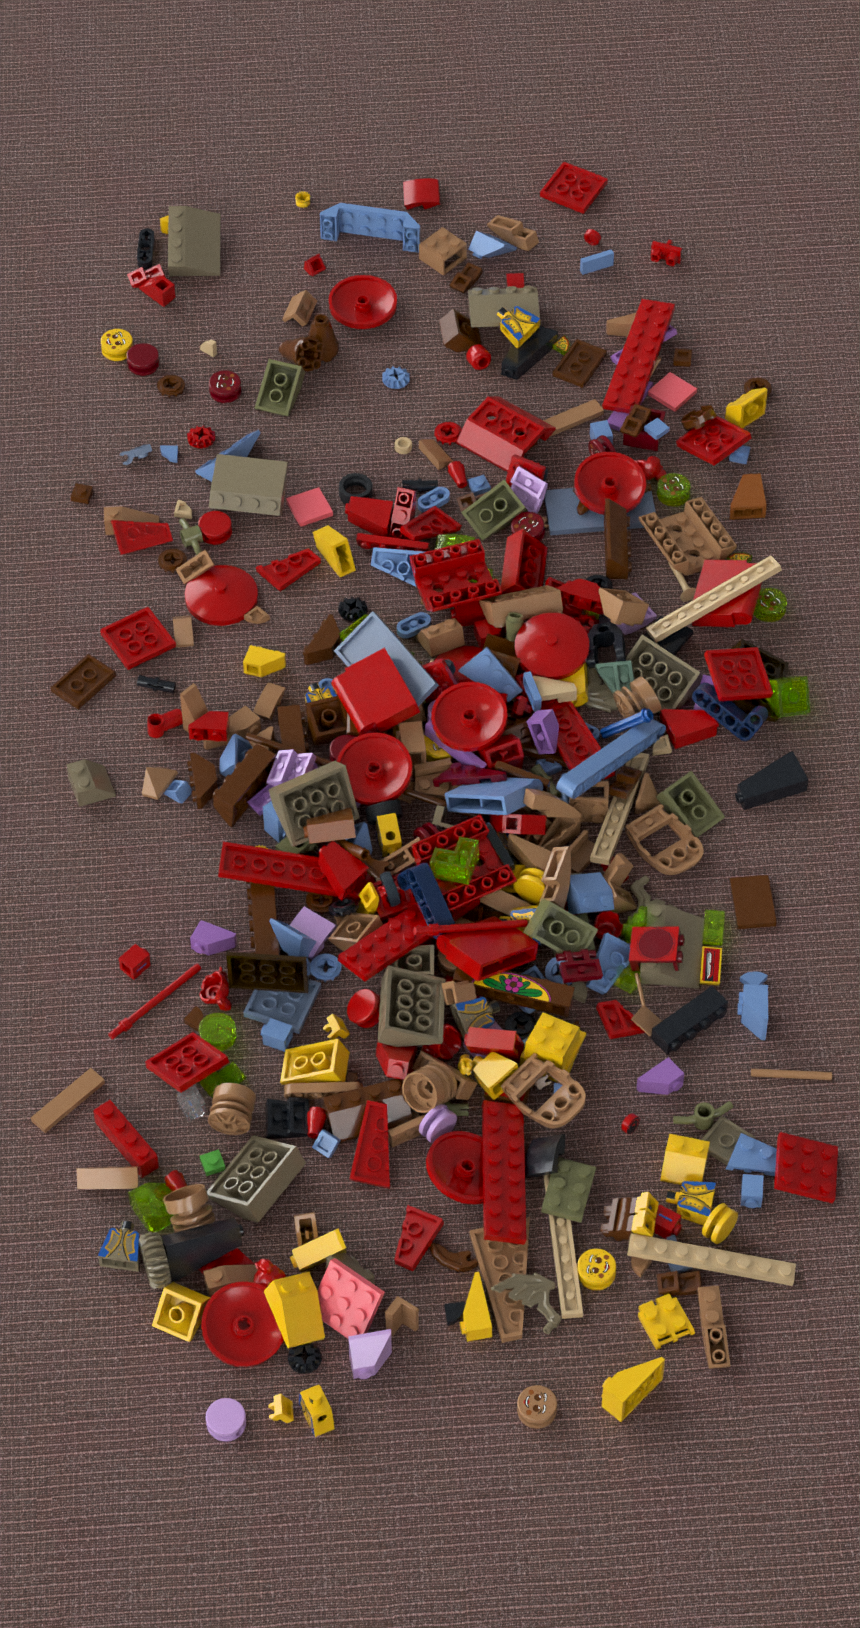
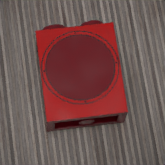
(656, 946)

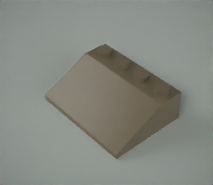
(193, 242)
(485, 303)
(248, 485)
(667, 674)
(311, 796)
(689, 970)
(410, 1008)
(256, 1177)

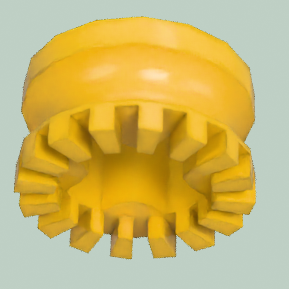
(304, 196)

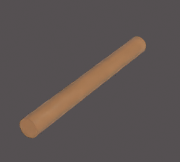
(791, 1074)

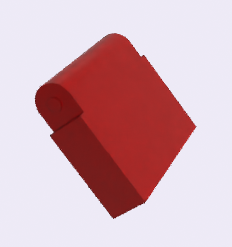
(736, 611)
(375, 694)
(487, 951)

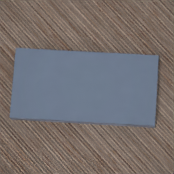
(564, 519)
(374, 635)

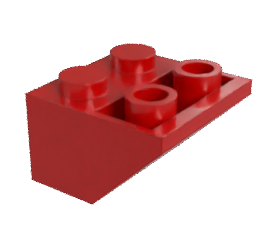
(505, 749)

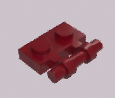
(582, 970)

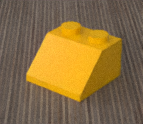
(747, 408)
(684, 1159)
(180, 1311)

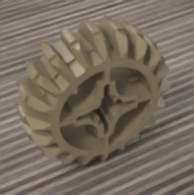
(155, 1260)

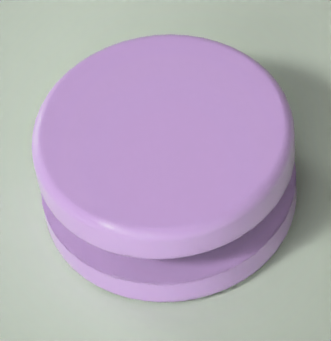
(437, 1122)
(226, 1419)

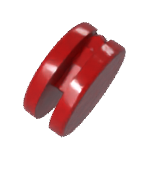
(215, 527)
(364, 1008)

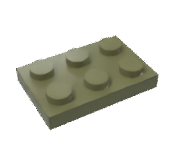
(569, 1190)

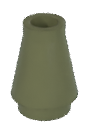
(513, 624)

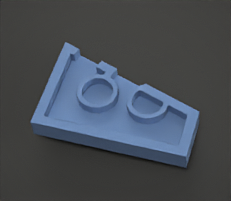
(488, 670)
(613, 958)
(753, 1156)

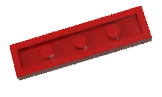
(369, 541)

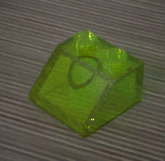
(789, 696)

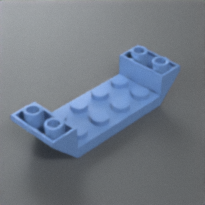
(370, 222)

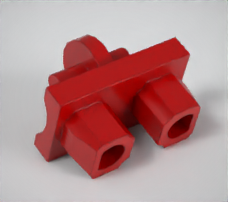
(667, 251)

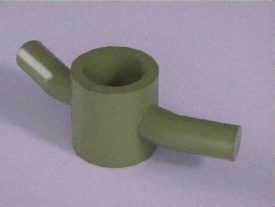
(191, 536)
(700, 1110)

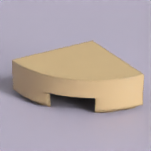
(209, 347)
(182, 510)
(662, 746)

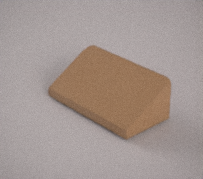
(434, 453)

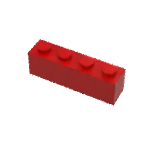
(126, 1138)

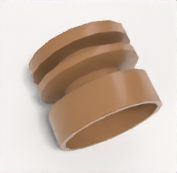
(638, 698)
(429, 1087)
(232, 1109)
(189, 1207)

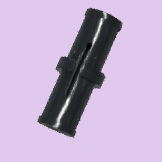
(420, 485)
(156, 684)

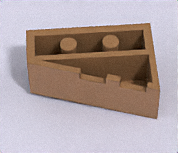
(558, 832)

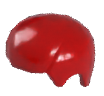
(608, 923)

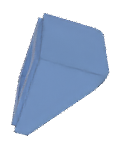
(178, 790)

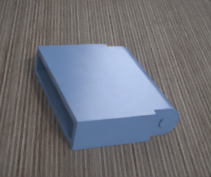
(490, 796)

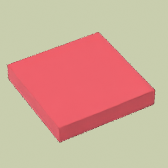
(672, 391)
(309, 507)

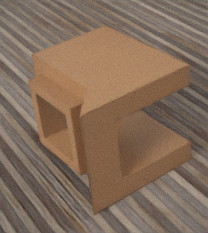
(458, 992)

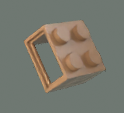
(441, 247)
(413, 739)
(592, 808)

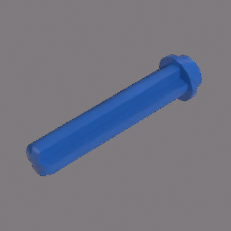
(645, 715)

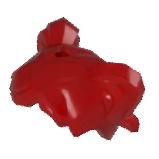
(652, 468)
(216, 989)
(450, 1045)
(267, 1272)

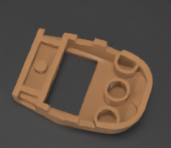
(675, 858)
(560, 1106)

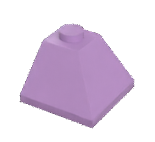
(369, 1352)

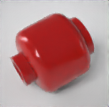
(478, 357)

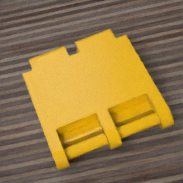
(664, 1320)

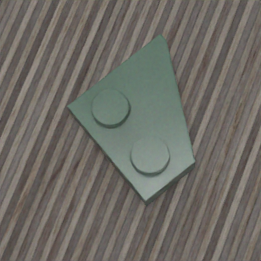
(616, 674)

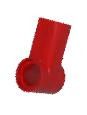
(159, 723)

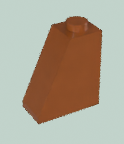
(749, 498)
(330, 827)

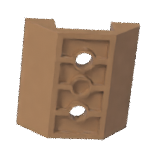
(698, 535)

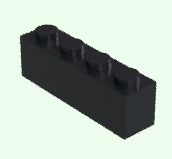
(689, 1020)

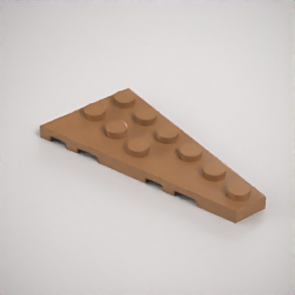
(497, 1263)

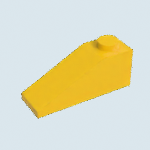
(476, 1317)

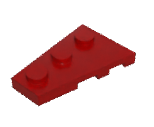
(416, 1237)

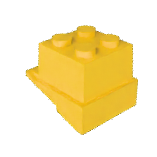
(554, 1041)

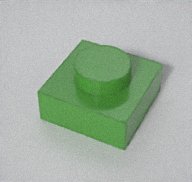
(212, 1162)

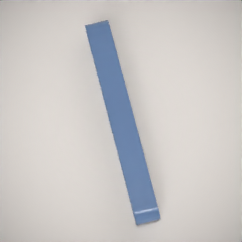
(610, 758)

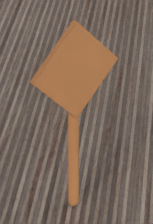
(644, 1017)

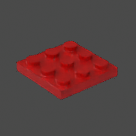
(573, 187)
(714, 440)
(138, 638)
(738, 674)
(187, 1062)
(806, 1167)

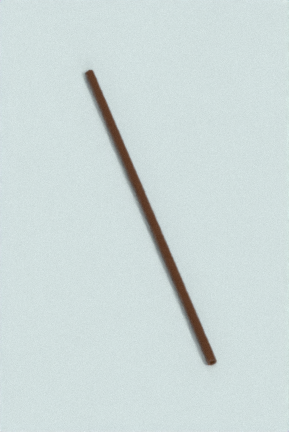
(320, 761)

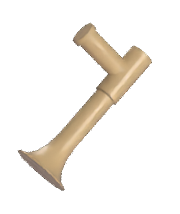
(688, 593)

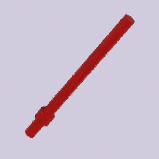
(435, 929)
(126, 1023)

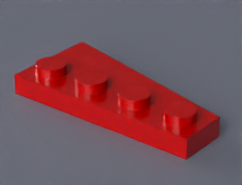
(372, 1149)

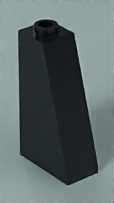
(520, 360)
(773, 783)
(200, 1245)

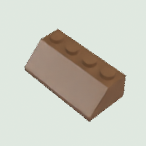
(526, 602)

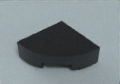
(454, 1312)

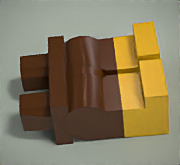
(630, 1216)

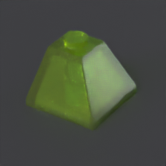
(149, 1205)

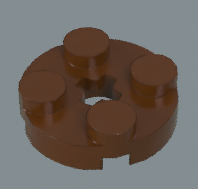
(697, 418)

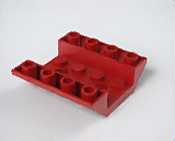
(497, 438)
(451, 571)
(485, 878)

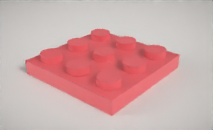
(347, 1300)

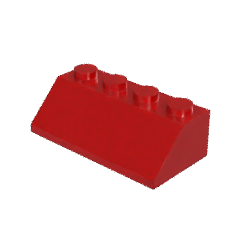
(523, 563)

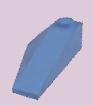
(240, 448)
(395, 563)

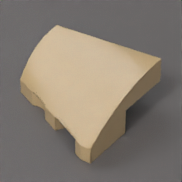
(555, 689)

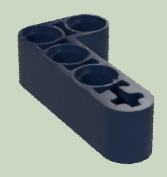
(728, 709)
(427, 894)

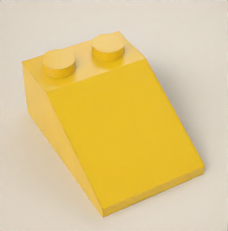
(315, 1063)
(296, 1309)
(630, 1387)

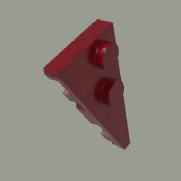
(468, 774)

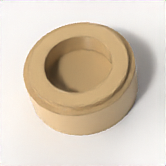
(403, 445)

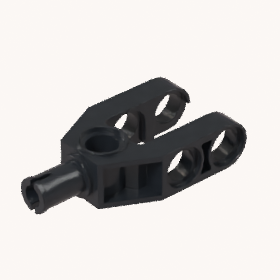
(605, 635)

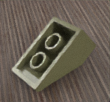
(280, 387)
(494, 510)
(691, 804)
(559, 928)

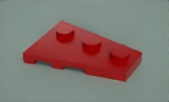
(430, 524)
(137, 536)
(287, 571)

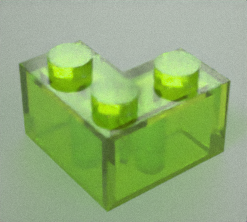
(456, 864)

